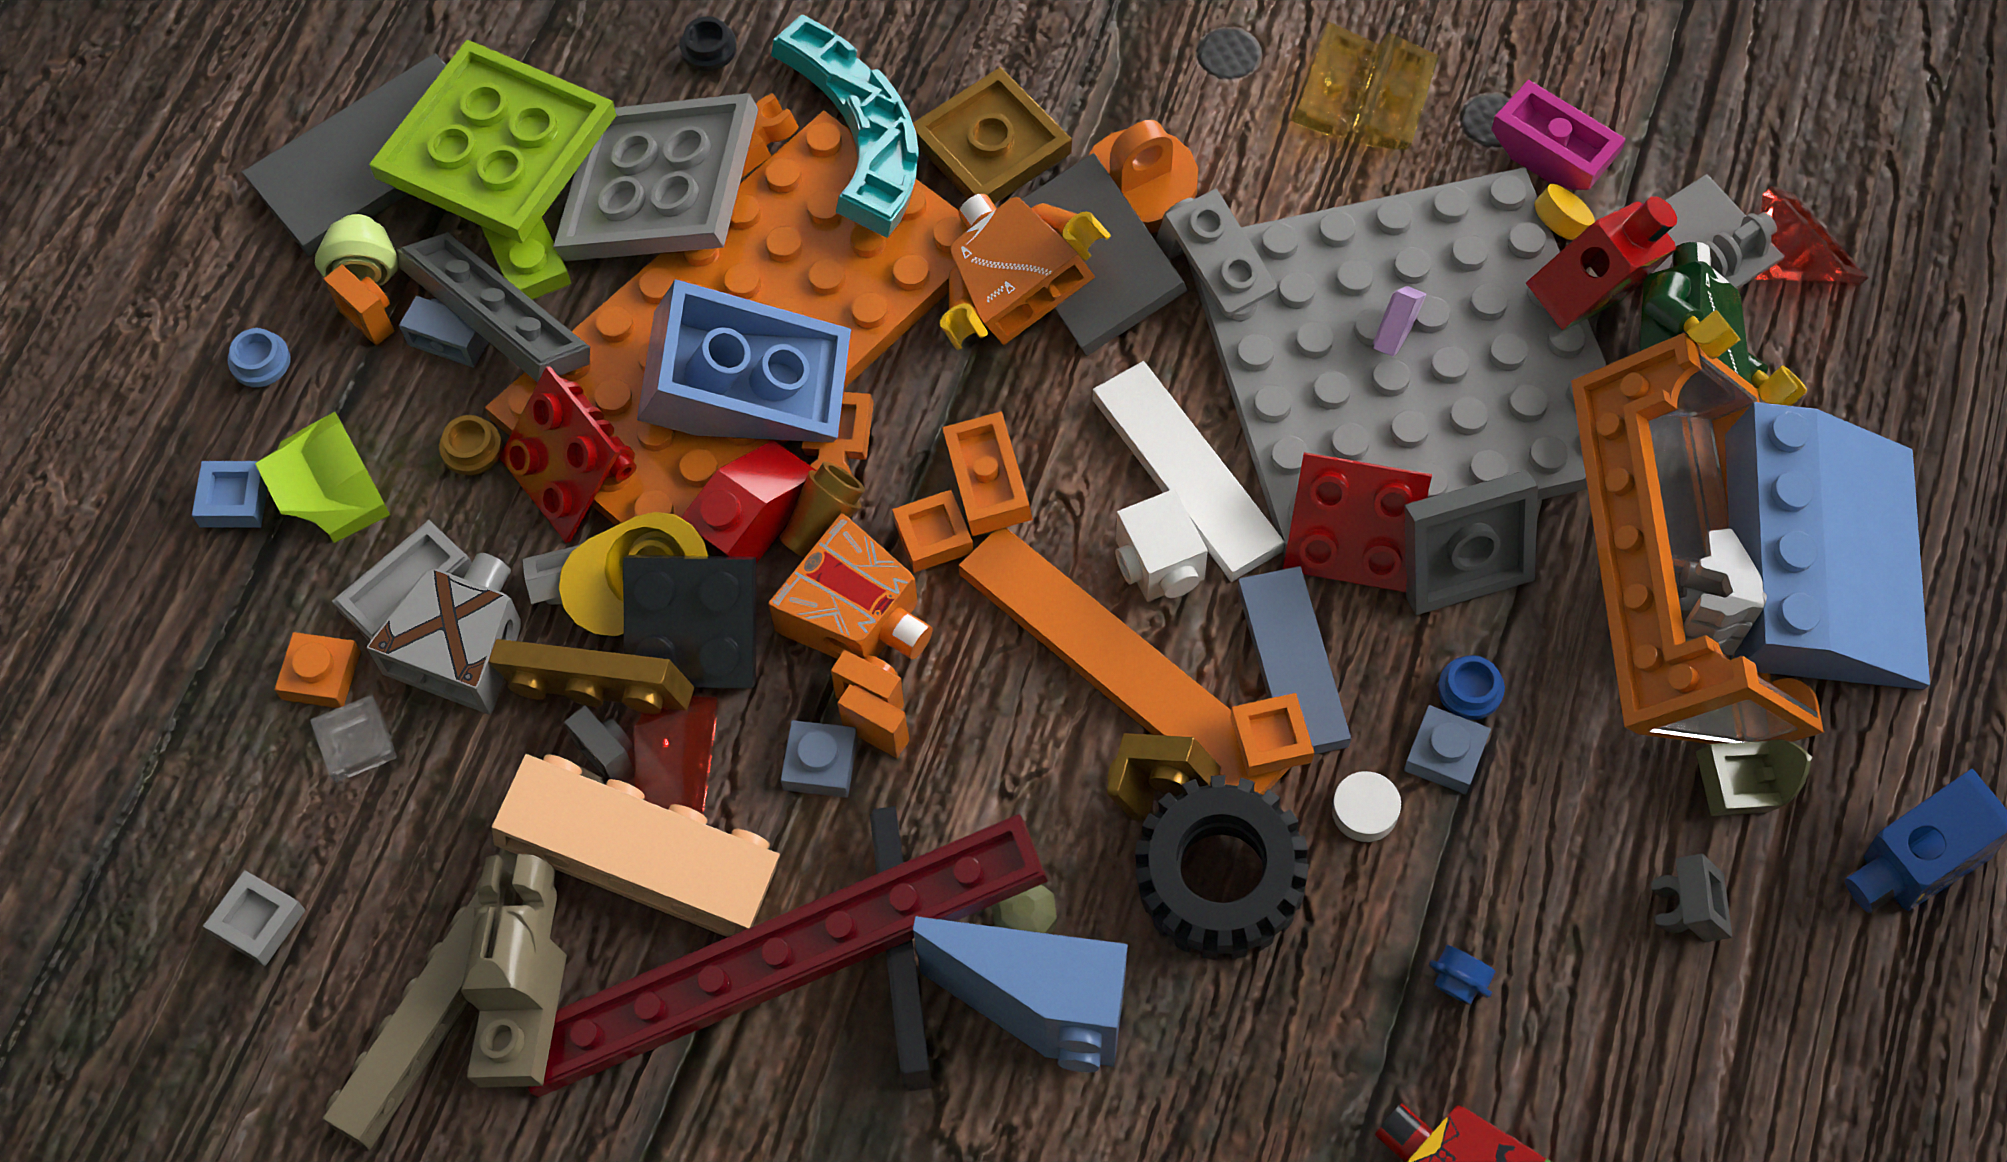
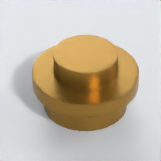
(470, 445)

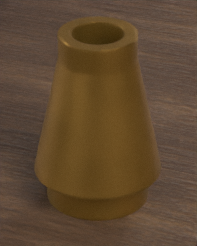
(820, 503)

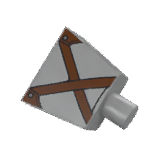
(447, 633)

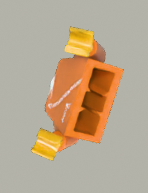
(1015, 266)

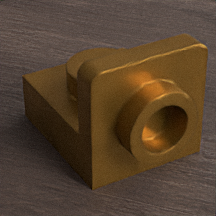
(1154, 764)

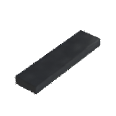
(902, 966)

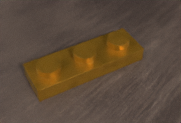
(591, 676)

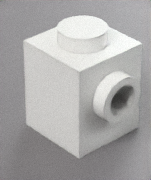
(1160, 547)

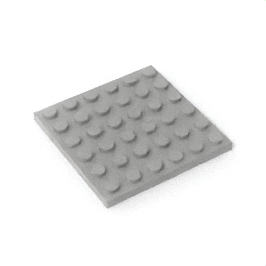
(1474, 383)

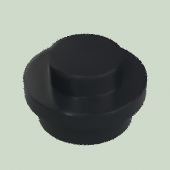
(707, 44)

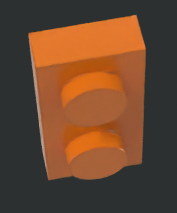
(987, 473)

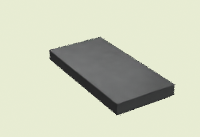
(328, 167)

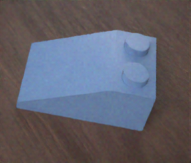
(742, 369)
(1038, 986)

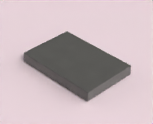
(1128, 268)

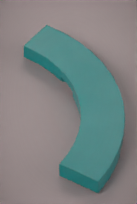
(874, 114)

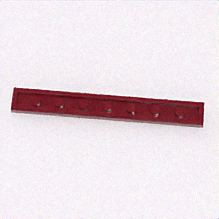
(789, 951)

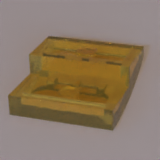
(1365, 88)

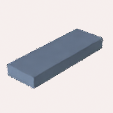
(1293, 652)

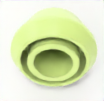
(360, 247)

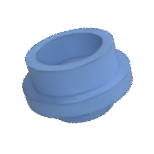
(258, 357)

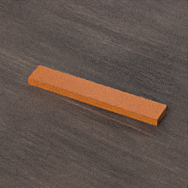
(1105, 650)

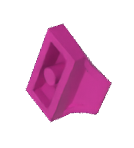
(1555, 138)

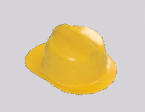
(594, 570)

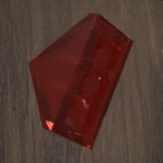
(1807, 246)
(676, 754)

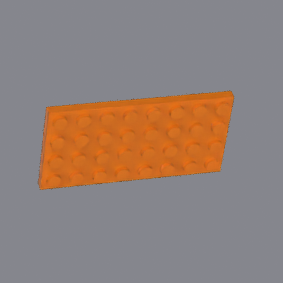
(779, 251)

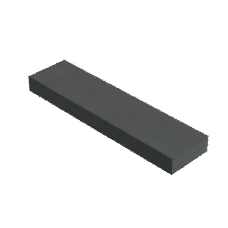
(493, 306)

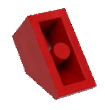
(748, 501)

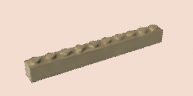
(412, 1033)

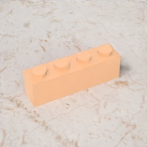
(635, 846)

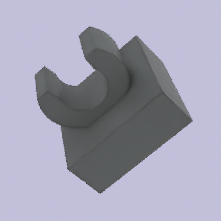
(1702, 899)

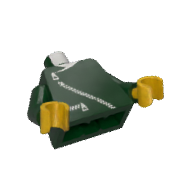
(1709, 310)

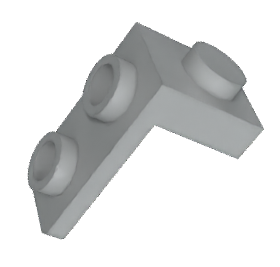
(1217, 251)

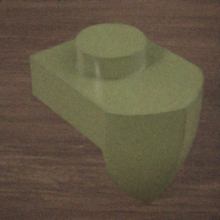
(1752, 775)

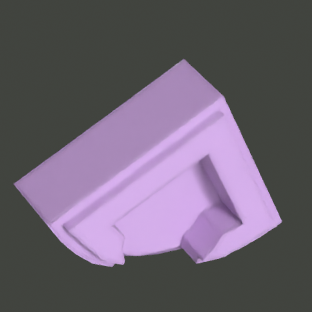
(1398, 320)

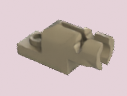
(513, 973)

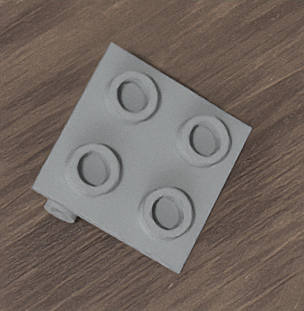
(1737, 241)

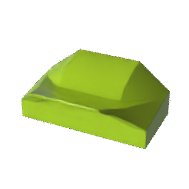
(323, 480)

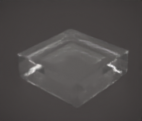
(353, 738)

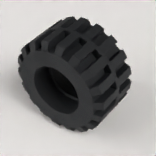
(1230, 812)

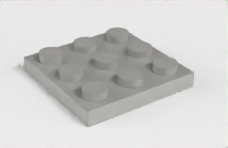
(659, 180)

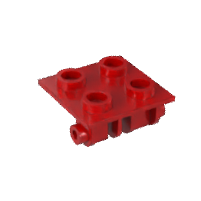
(564, 452)
(1352, 520)

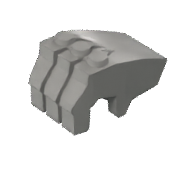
(1721, 592)

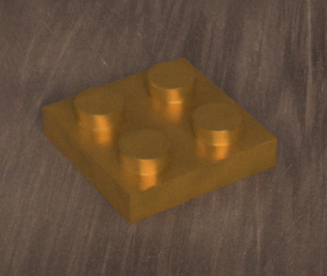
(991, 138)

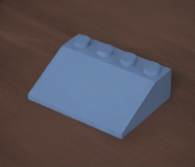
(1835, 544)

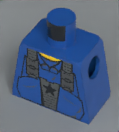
(1931, 846)

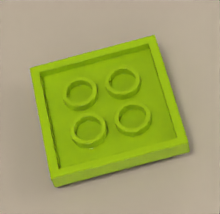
(493, 140)

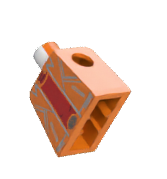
(850, 598)

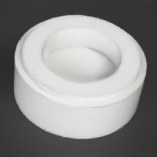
(1366, 806)

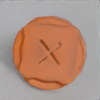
(1149, 169)

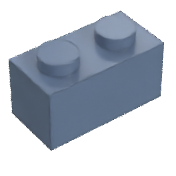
(441, 332)

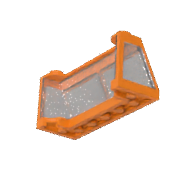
(1655, 490)

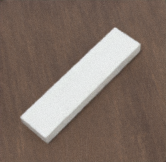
(1183, 460)

